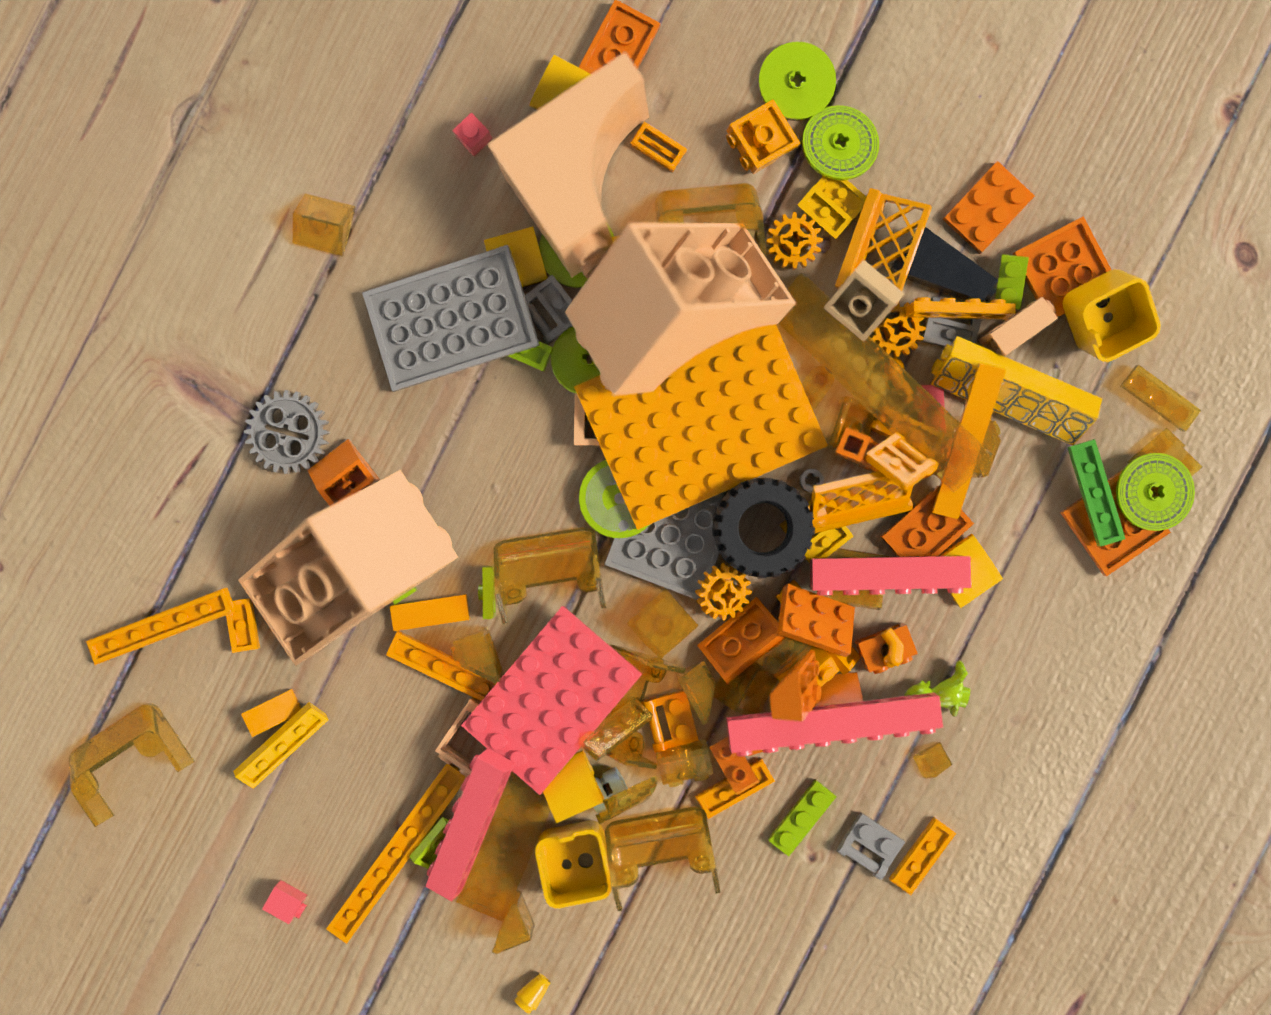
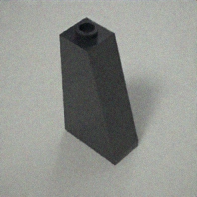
(947, 269)

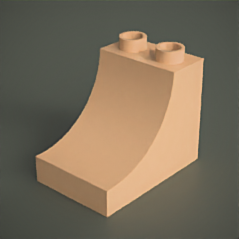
(561, 159)
(669, 297)
(347, 565)

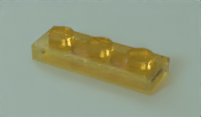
(1160, 398)
(615, 729)

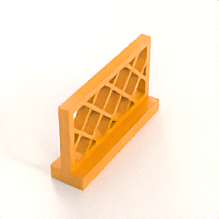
(865, 231)
(856, 507)

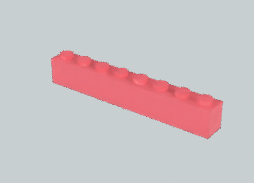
(836, 723)

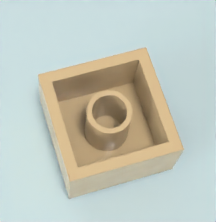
(863, 300)

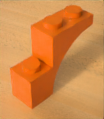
(855, 447)

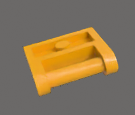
(896, 465)
(678, 719)

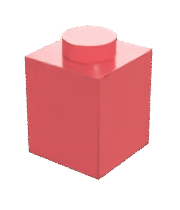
(472, 134)
(285, 902)

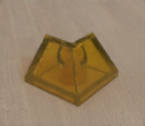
(699, 689)

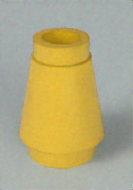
(532, 993)

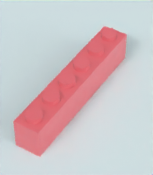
(890, 573)
(469, 824)

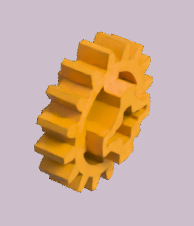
(806, 240)
(907, 333)
(723, 592)

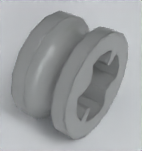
(815, 473)

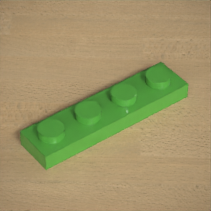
(1096, 493)

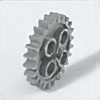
(281, 454)

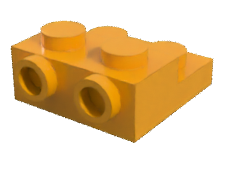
(761, 137)

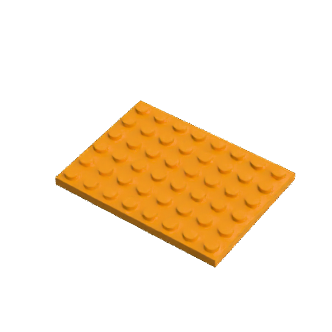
(705, 426)

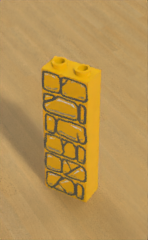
(1024, 392)

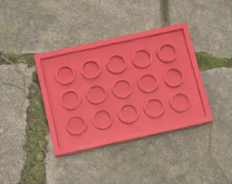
(552, 699)

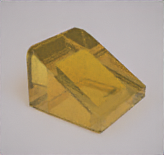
(932, 761)

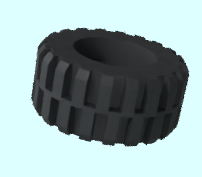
(798, 533)

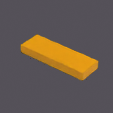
(430, 612)
(722, 796)
(922, 856)

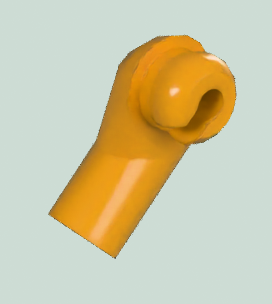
(896, 648)

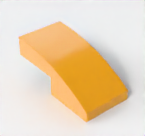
(271, 712)

